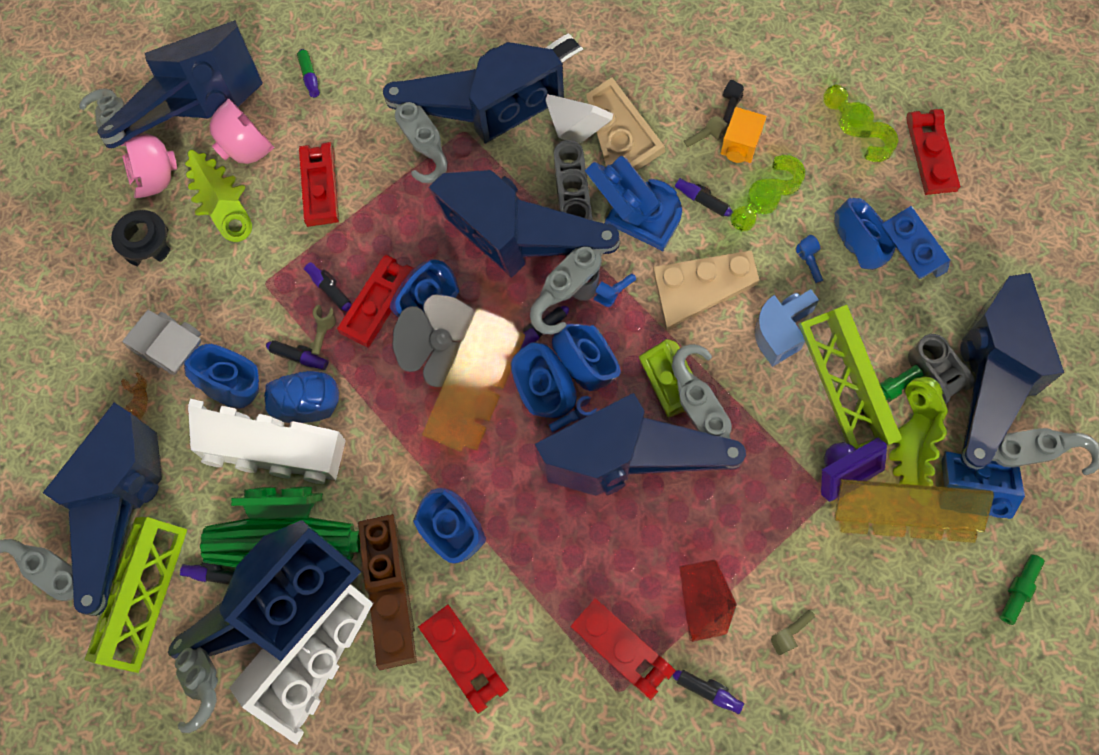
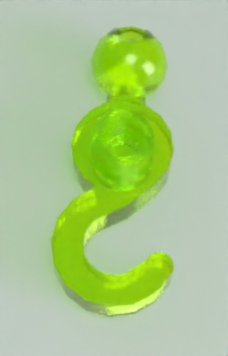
(858, 122)
(766, 193)

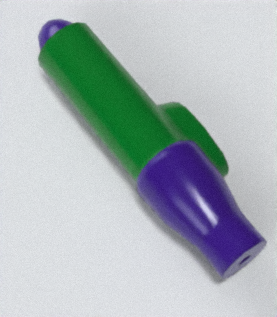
(309, 77)

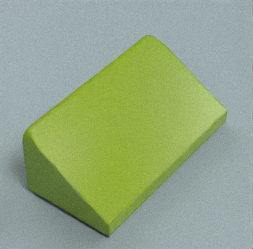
(659, 370)

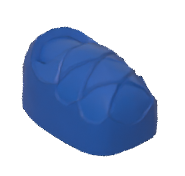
(863, 233)
(425, 280)
(586, 356)
(223, 375)
(543, 381)
(302, 397)
(449, 525)

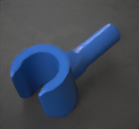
(809, 247)
(608, 294)
(576, 414)

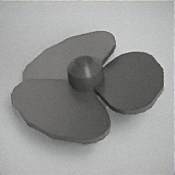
(432, 331)

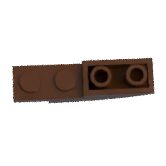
(388, 591)

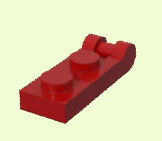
(933, 152)
(318, 185)
(373, 302)
(621, 648)
(462, 657)

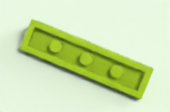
(860, 372)
(122, 592)

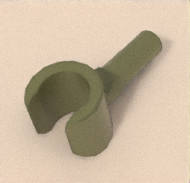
(714, 127)
(323, 325)
(784, 639)

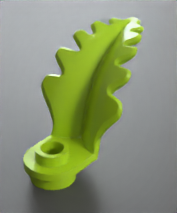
(217, 196)
(920, 433)

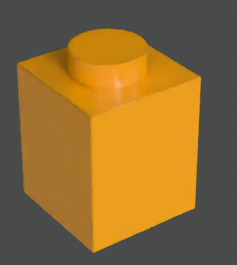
(743, 135)

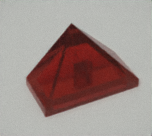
(706, 600)

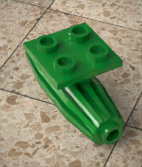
(268, 512)

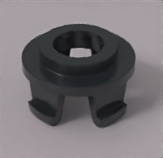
(151, 245)

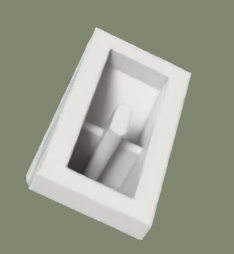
(576, 119)

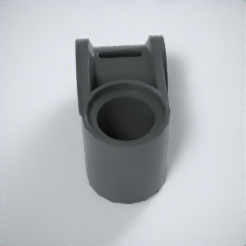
(944, 367)

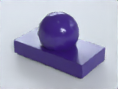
(849, 463)

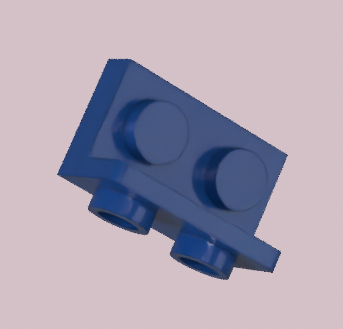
(624, 190)
(916, 244)
(1003, 481)

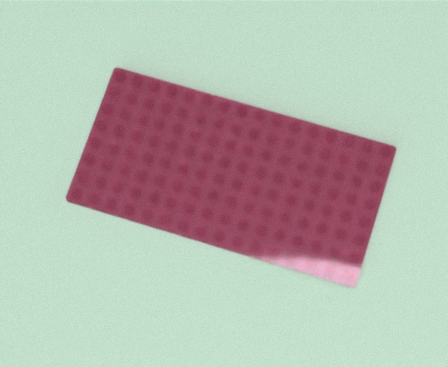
(550, 536)

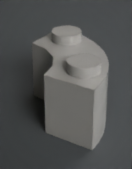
(162, 341)

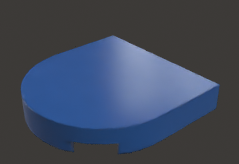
(661, 224)

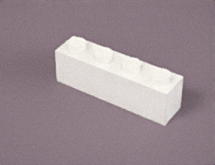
(264, 444)
(290, 688)

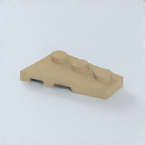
(627, 131)
(699, 284)

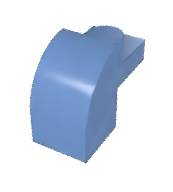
(776, 327)

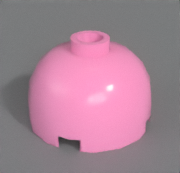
(237, 135)
(150, 162)

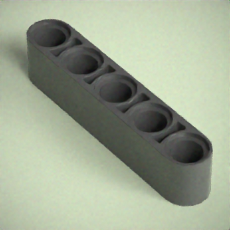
(575, 203)

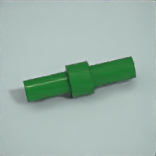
(893, 387)
(1022, 589)

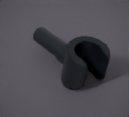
(733, 92)

